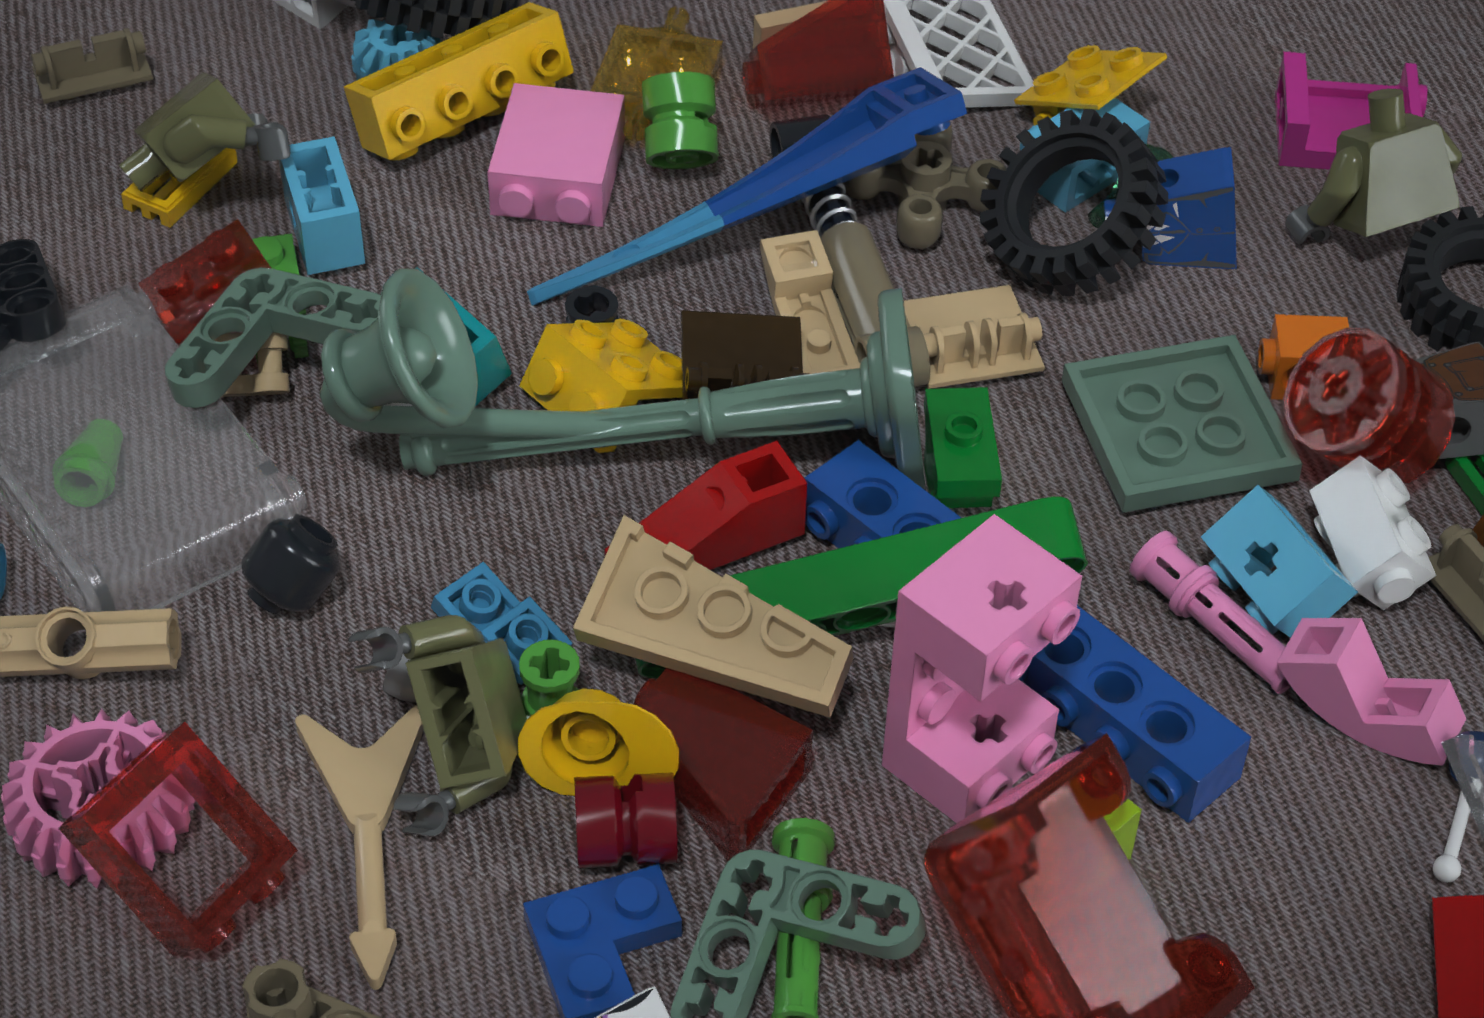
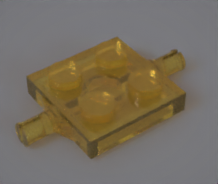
(646, 52)

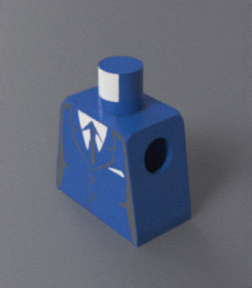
(1198, 214)

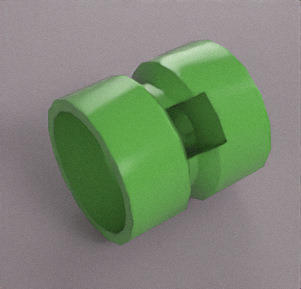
(679, 116)

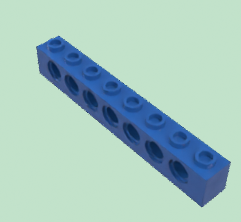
(1100, 683)

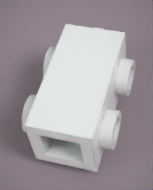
(1373, 532)

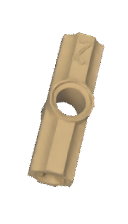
(113, 642)

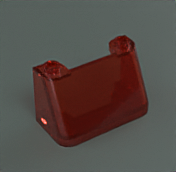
(1062, 909)

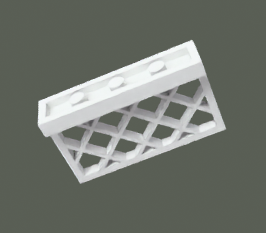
(908, 48)

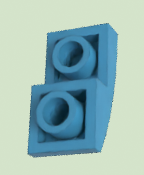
(497, 612)

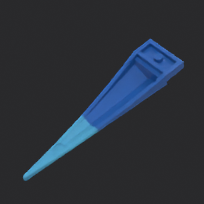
(857, 139)

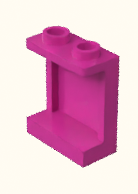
(1317, 111)

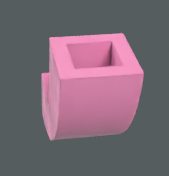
(1344, 682)

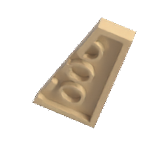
(684, 617)

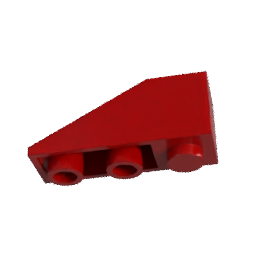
(735, 508)

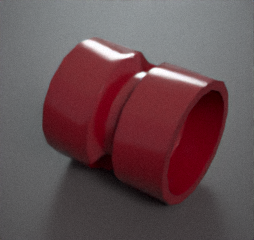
(626, 820)

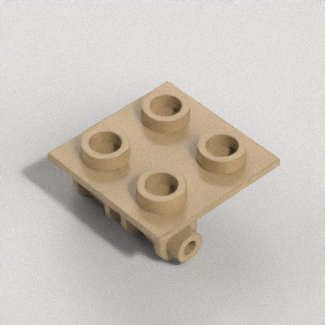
(976, 335)

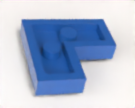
(588, 928)

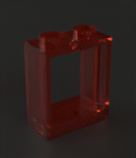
(228, 805)

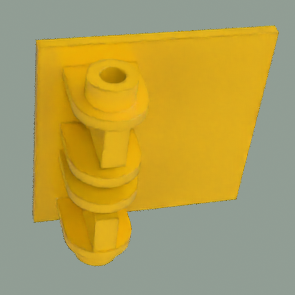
(1087, 80)

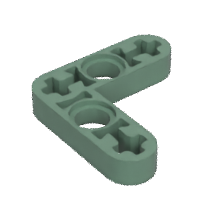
(257, 306)
(782, 911)

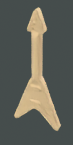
(365, 790)

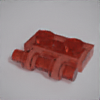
(195, 280)

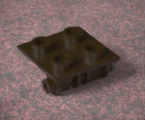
(737, 349)

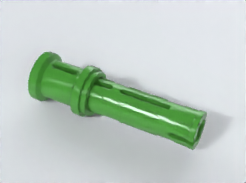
(798, 956)

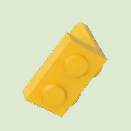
(599, 368)

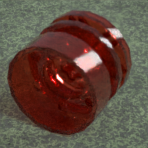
(1368, 400)

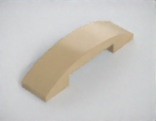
(802, 287)

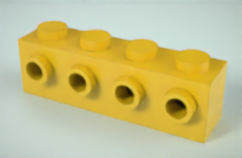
(457, 81)

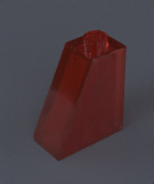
(822, 56)
(734, 756)

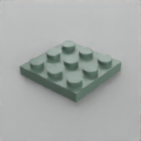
(1180, 423)

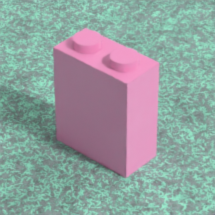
(557, 155)

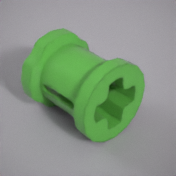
(549, 672)

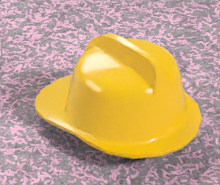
(594, 736)

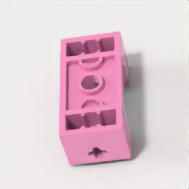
(962, 640)

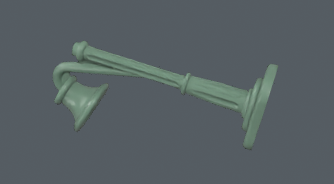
(425, 358)

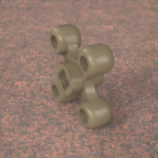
(924, 185)

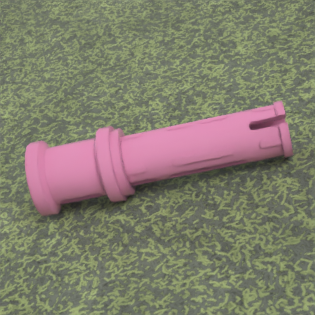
(1191, 594)

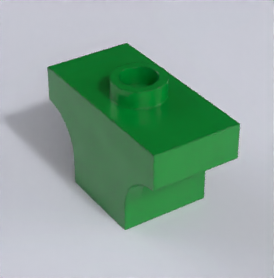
(960, 447)

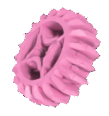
(67, 774)

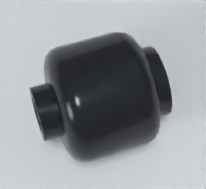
(290, 564)

